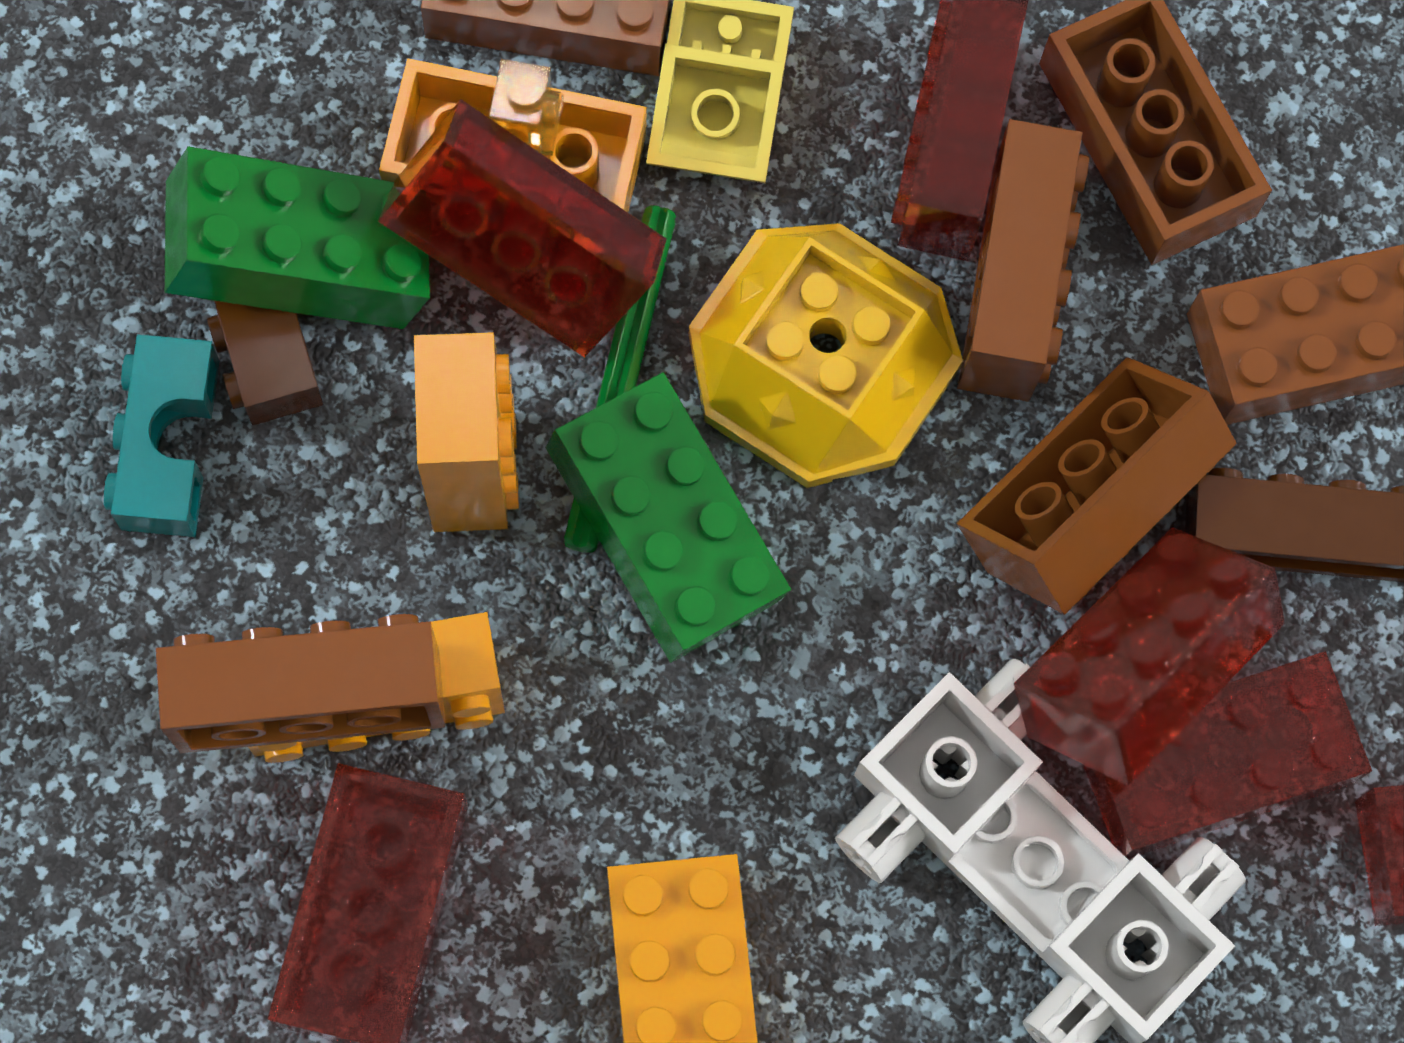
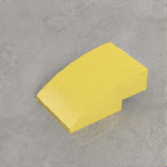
(720, 87)

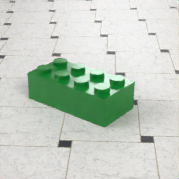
(288, 240)
(666, 516)

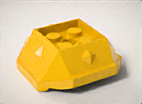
(809, 408)

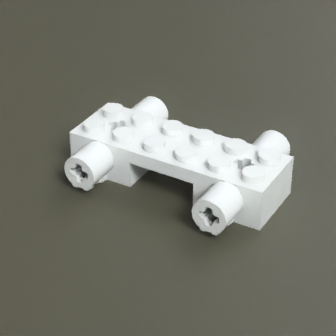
(1041, 864)

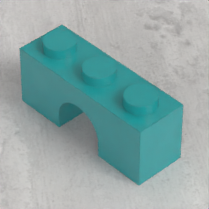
(165, 383)

